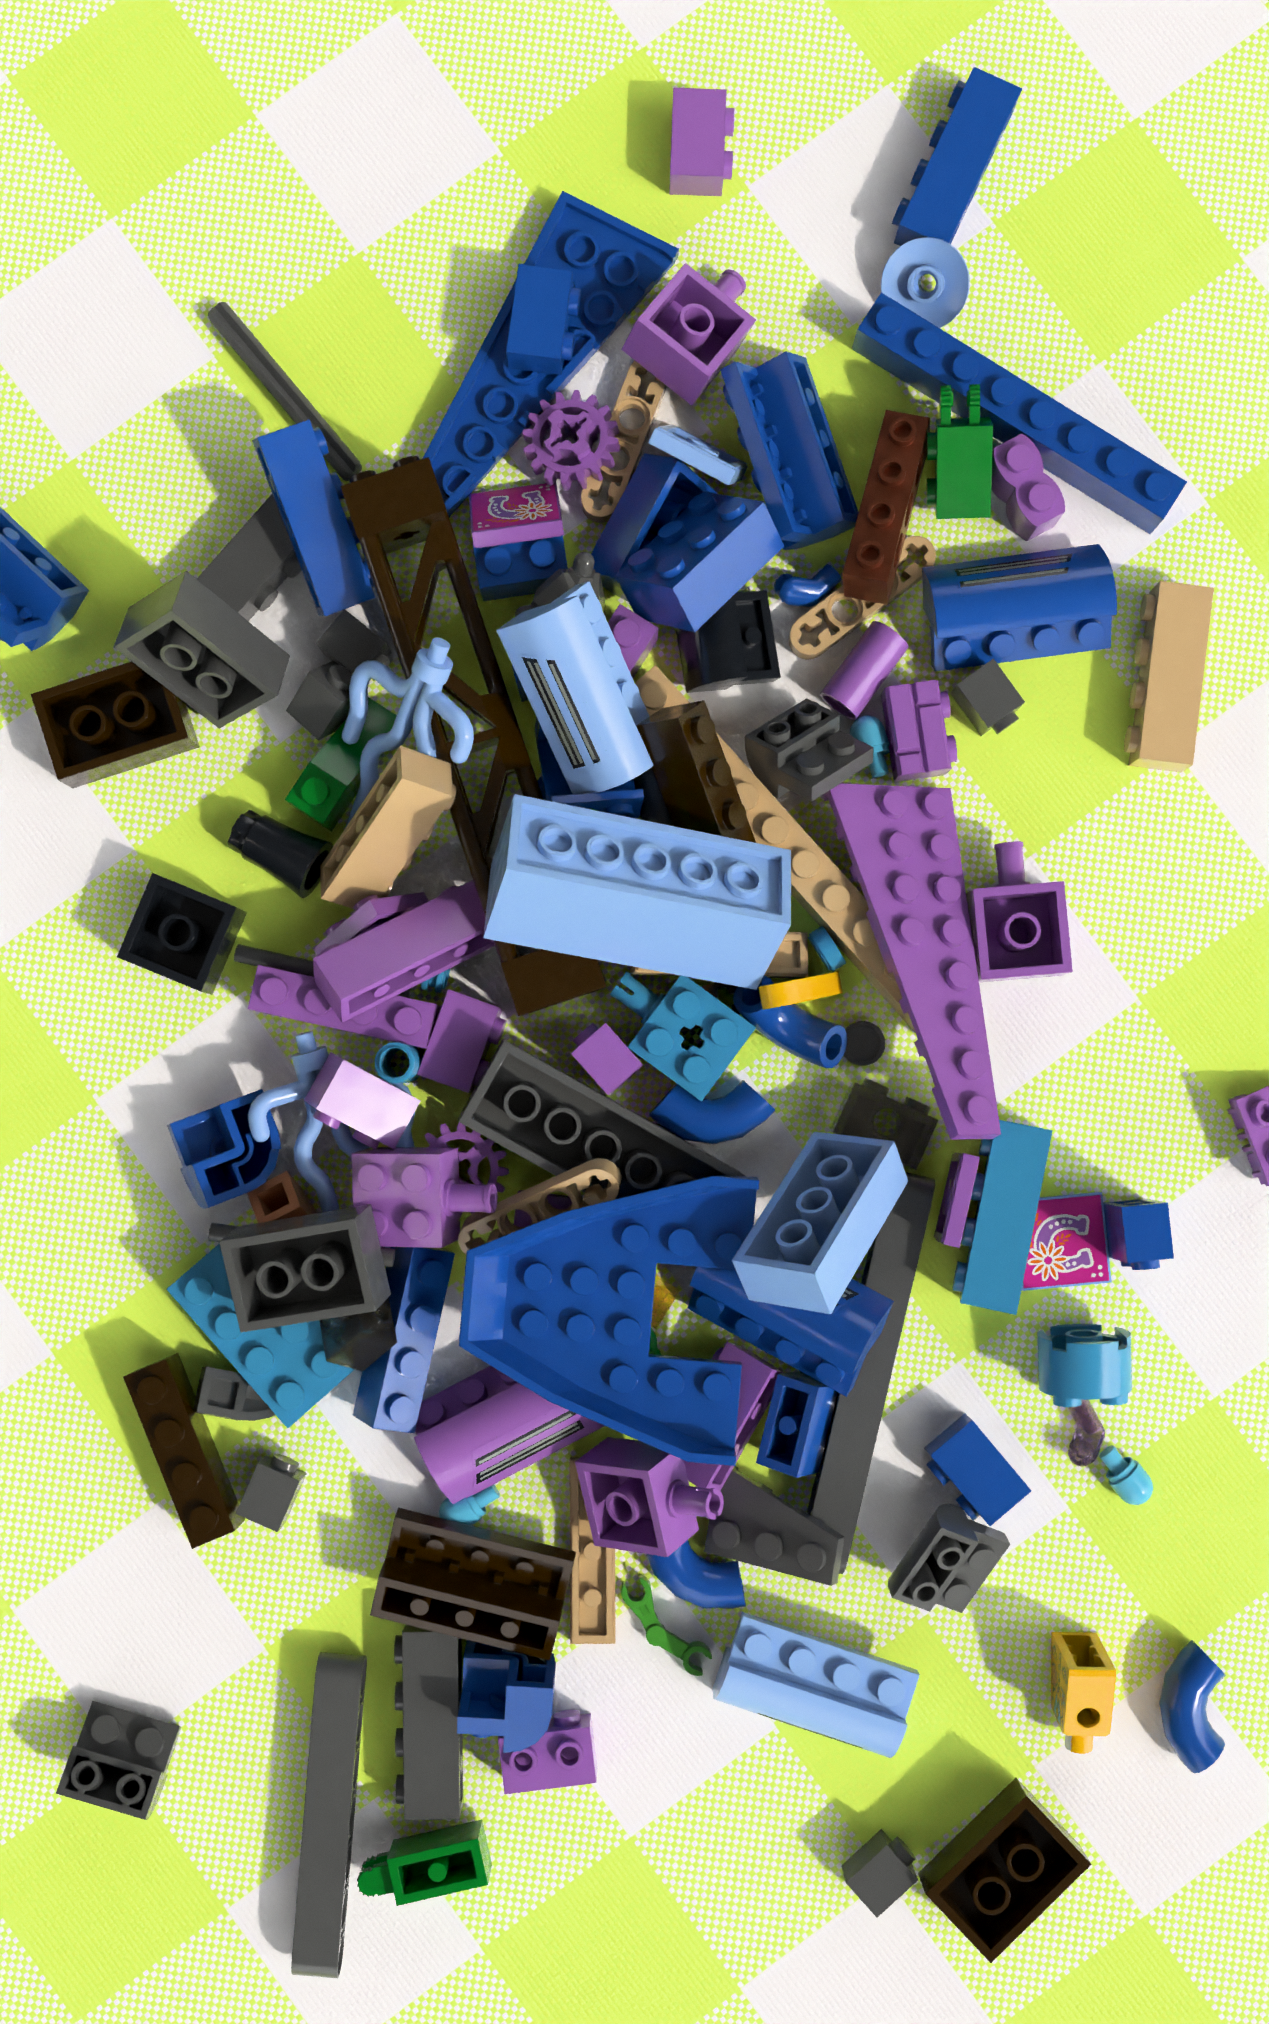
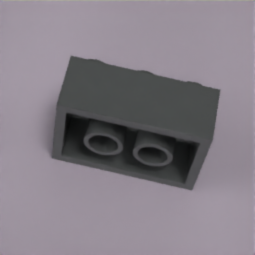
(202, 650)
(305, 1268)

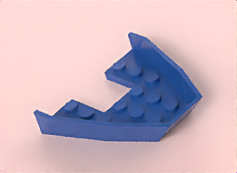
(574, 1306)

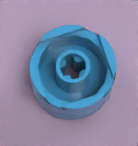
(1085, 1364)

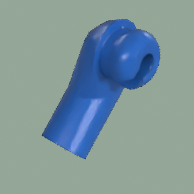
(804, 591)

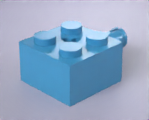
(664, 1017)

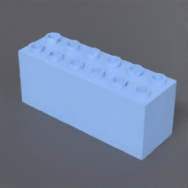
(638, 893)

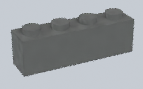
(253, 563)
(429, 1735)

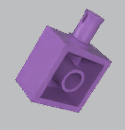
(690, 331)
(1019, 925)
(416, 1194)
(641, 1497)

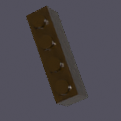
(694, 771)
(184, 1450)

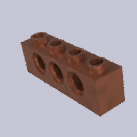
(886, 507)

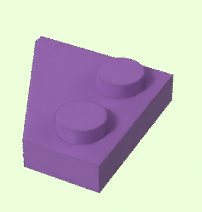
(367, 913)

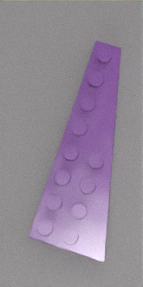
(918, 910)

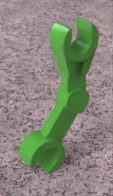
(656, 1632)

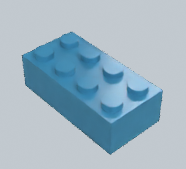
(1004, 1218)
(279, 1363)

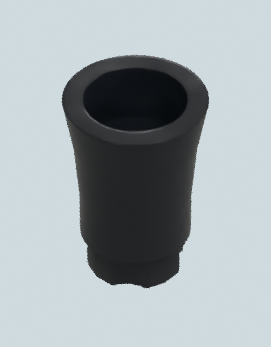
(280, 851)

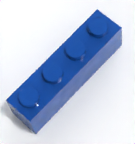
(959, 159)
(314, 517)
(395, 1383)

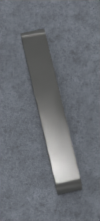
(329, 1815)

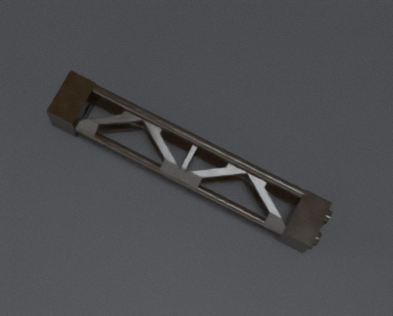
(398, 512)

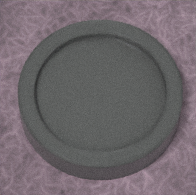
(864, 1043)

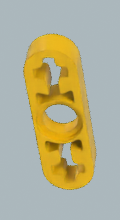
(800, 990)

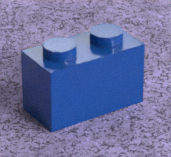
(541, 319)
(518, 567)
(1138, 1232)
(796, 1425)
(977, 1470)

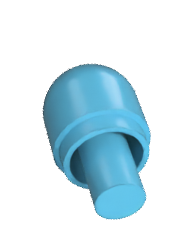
(872, 732)
(1127, 1477)
(469, 1509)

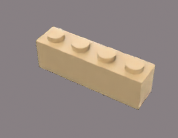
(1169, 676)
(387, 828)

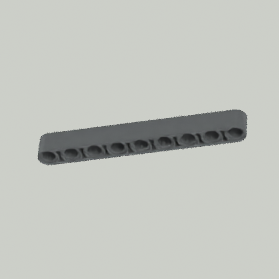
(857, 1418)

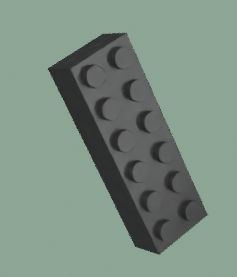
(567, 1123)

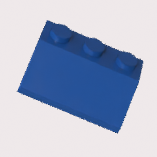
(651, 499)

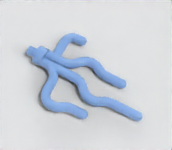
(420, 698)
(307, 1067)

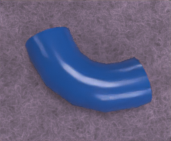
(793, 1028)
(713, 1119)
(700, 1580)
(1184, 1708)

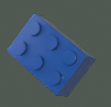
(699, 560)

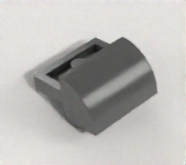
(805, 752)
(947, 1561)
(119, 1761)

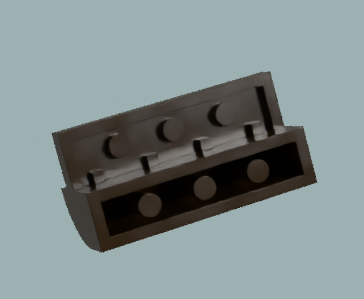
(473, 1583)

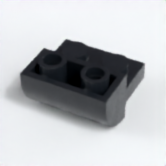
(731, 646)

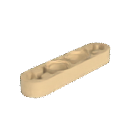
(630, 442)
(864, 609)
(535, 1201)

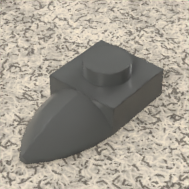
(228, 1396)

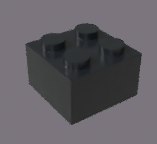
(182, 934)

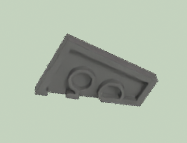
(773, 1534)

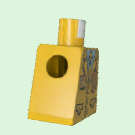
(1081, 1688)

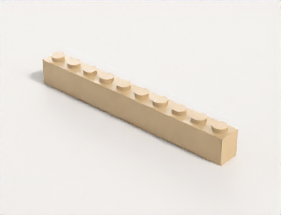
(814, 877)

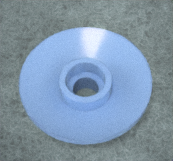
(934, 257)

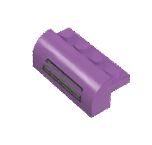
(490, 1431)

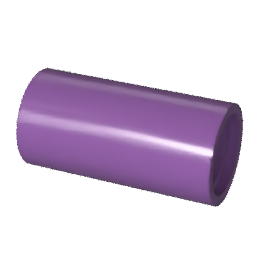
(864, 670)

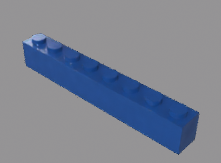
(1066, 441)

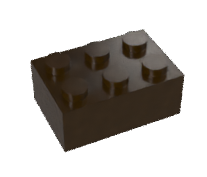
(111, 724)
(1003, 1870)

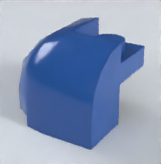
(220, 1153)
(505, 1695)

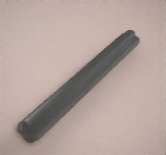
(281, 386)

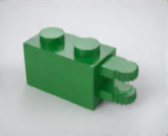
(961, 460)
(429, 1864)

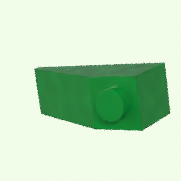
(334, 772)

